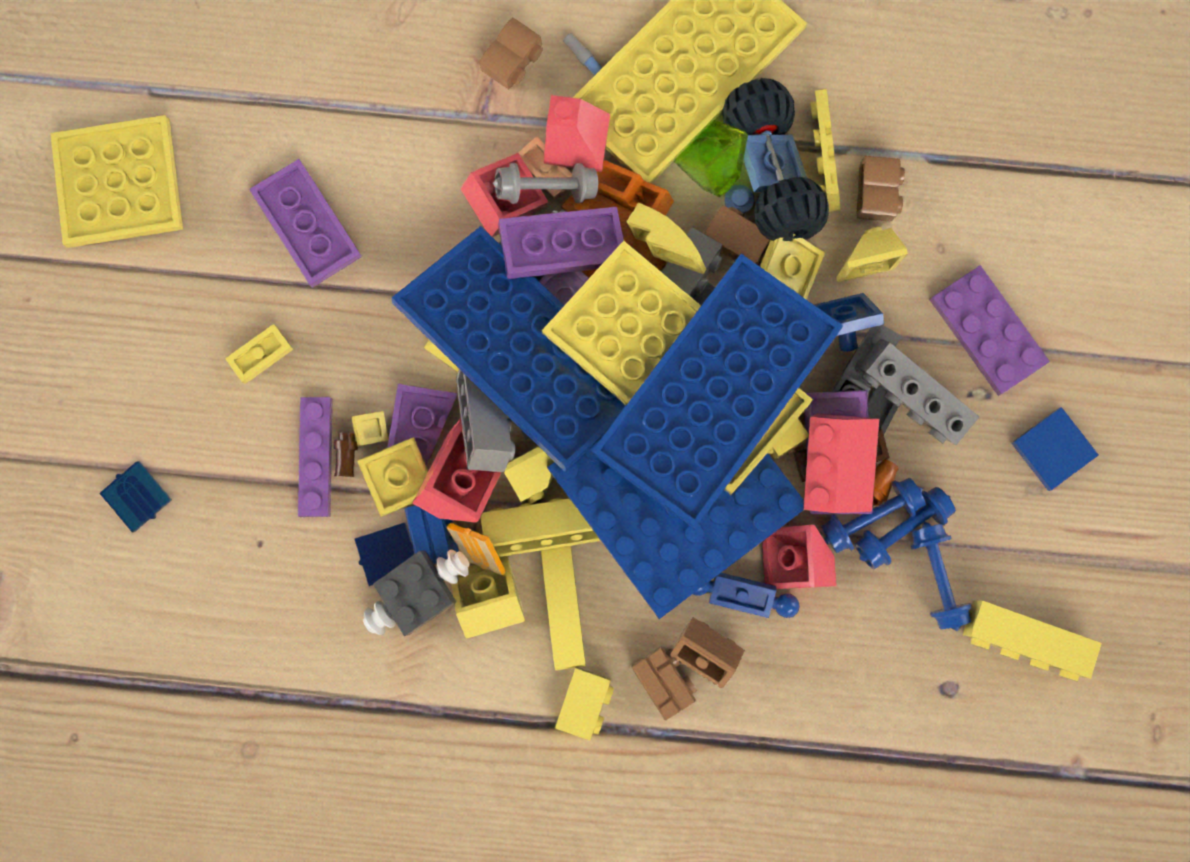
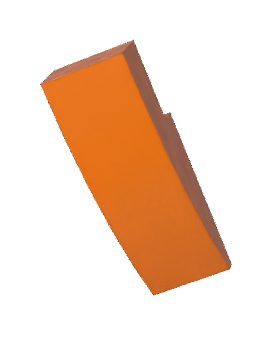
(630, 189)

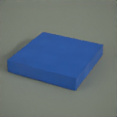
(1055, 449)

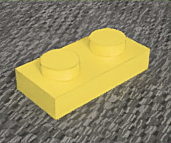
(259, 354)

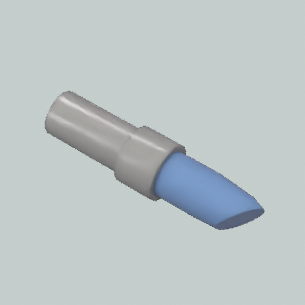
(583, 54)

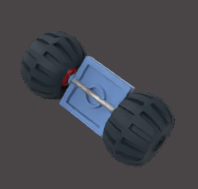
(788, 198)

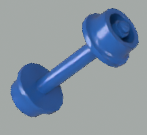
(908, 496)
(874, 550)
(951, 615)

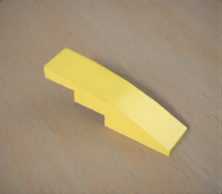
(563, 608)

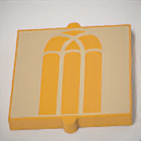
(476, 548)

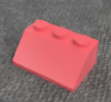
(841, 463)
(452, 489)

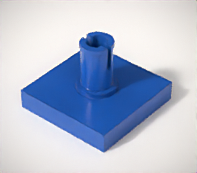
(855, 314)

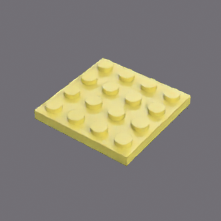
(116, 181)

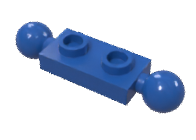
(748, 596)

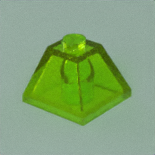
(715, 158)

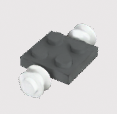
(415, 592)

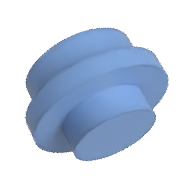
(739, 198)

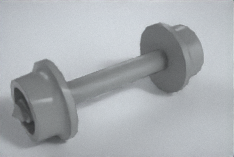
(583, 183)

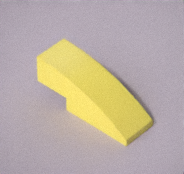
(665, 238)

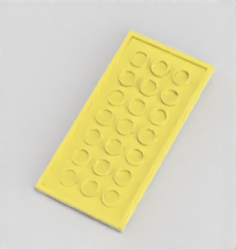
(680, 73)
(626, 324)

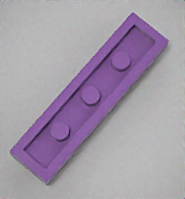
(315, 457)

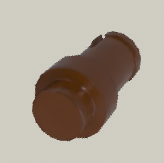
(345, 454)

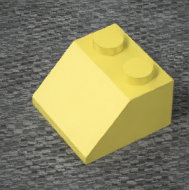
(487, 600)

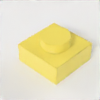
(370, 428)

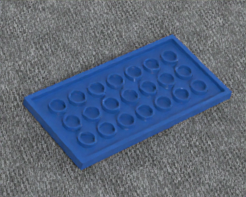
(496, 339)
(717, 390)

